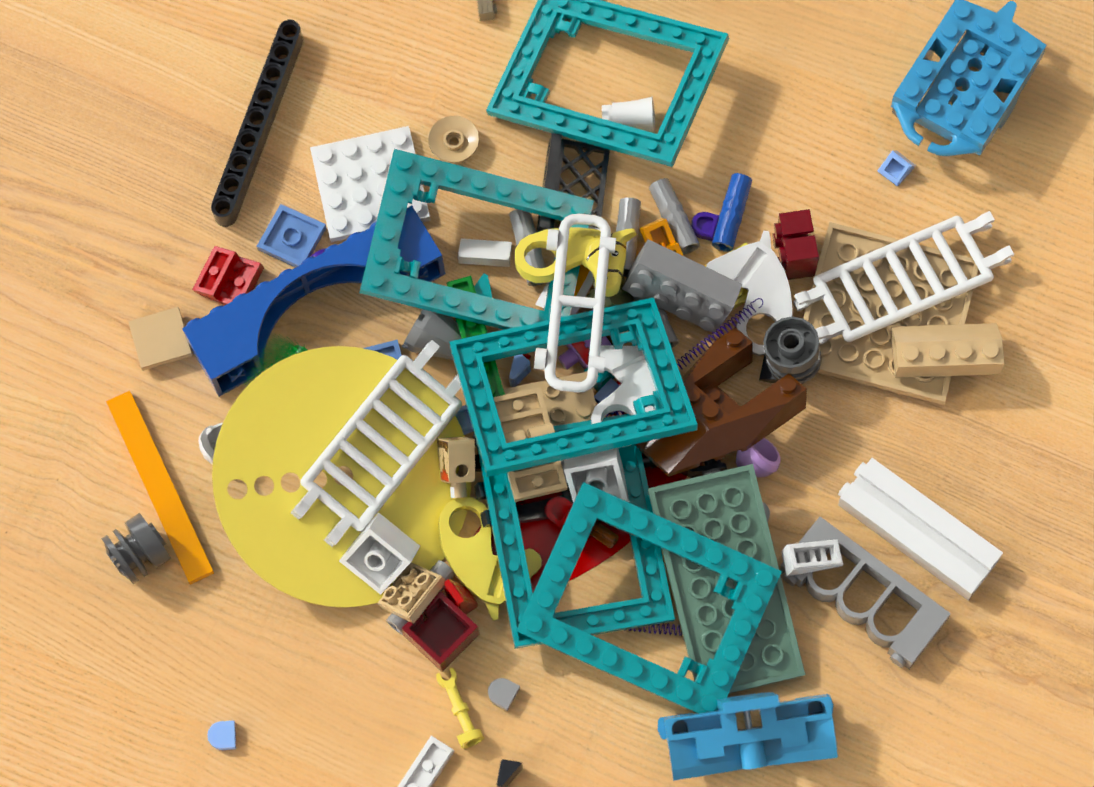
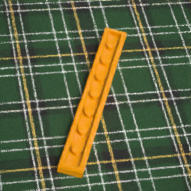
(160, 487)

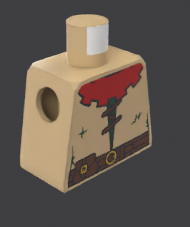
(454, 453)

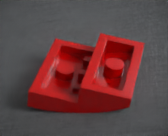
(227, 276)

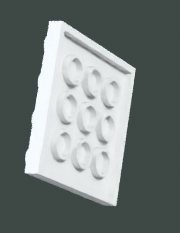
(354, 177)

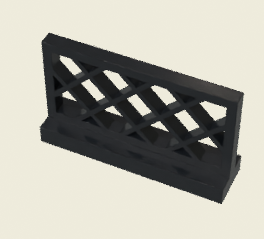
(554, 168)

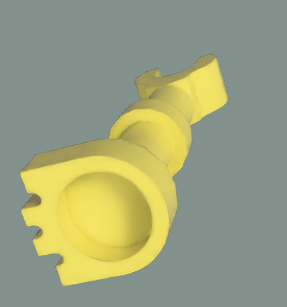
(470, 736)

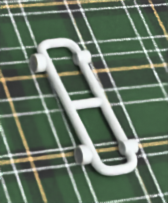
(546, 358)

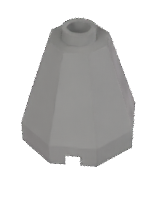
(433, 327)

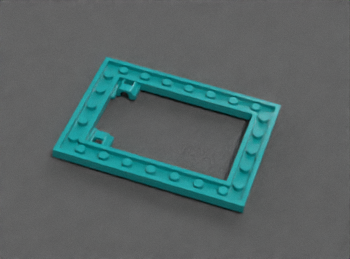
(549, 17)
(384, 261)
(645, 330)
(750, 599)
(651, 609)

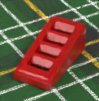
(460, 596)

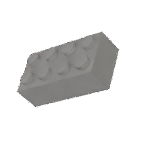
(682, 286)

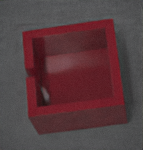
(796, 249)
(443, 633)

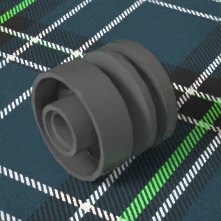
(792, 348)
(138, 546)

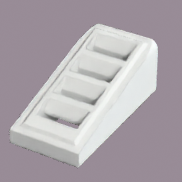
(802, 567)

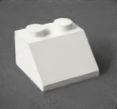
(599, 470)
(380, 553)

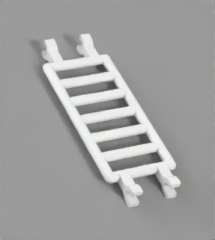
(917, 305)
(356, 421)

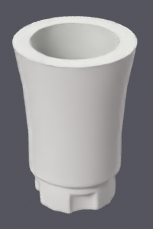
(634, 113)

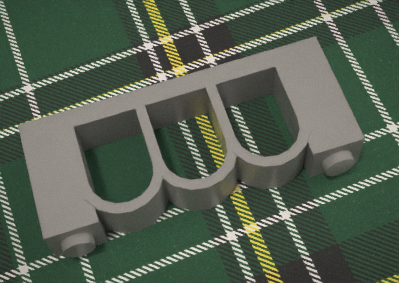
(919, 632)

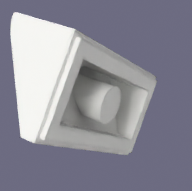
(485, 252)

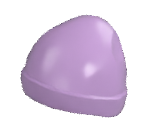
(763, 457)

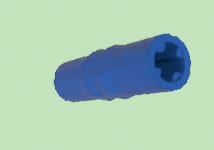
(732, 212)

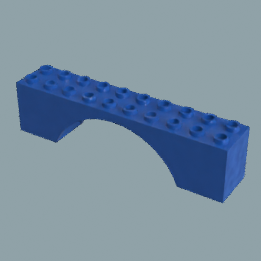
(234, 334)

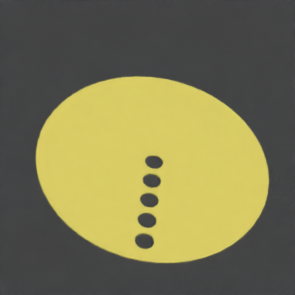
(283, 428)

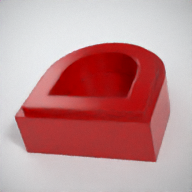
(558, 509)

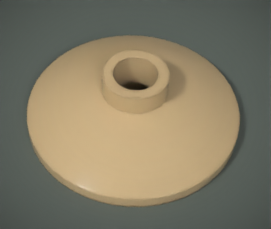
(453, 129)

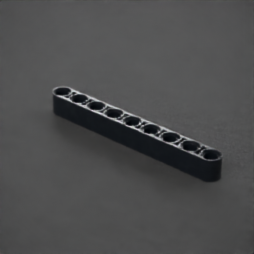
(257, 133)

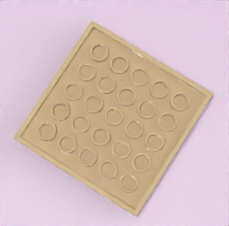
(871, 357)

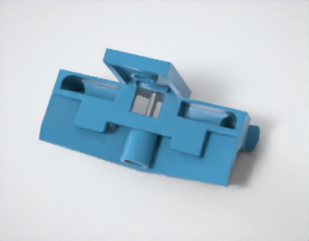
(713, 744)

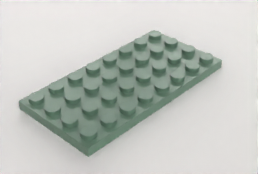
(731, 512)

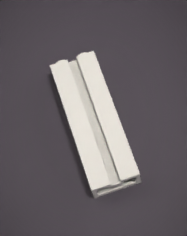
(919, 528)

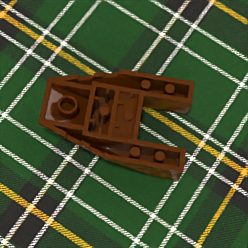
(720, 420)

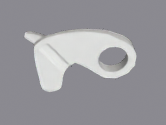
(762, 276)
(632, 371)

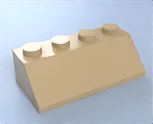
(947, 350)

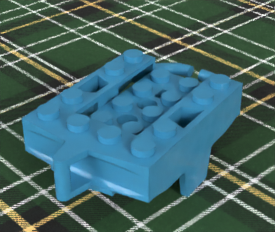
(976, 112)

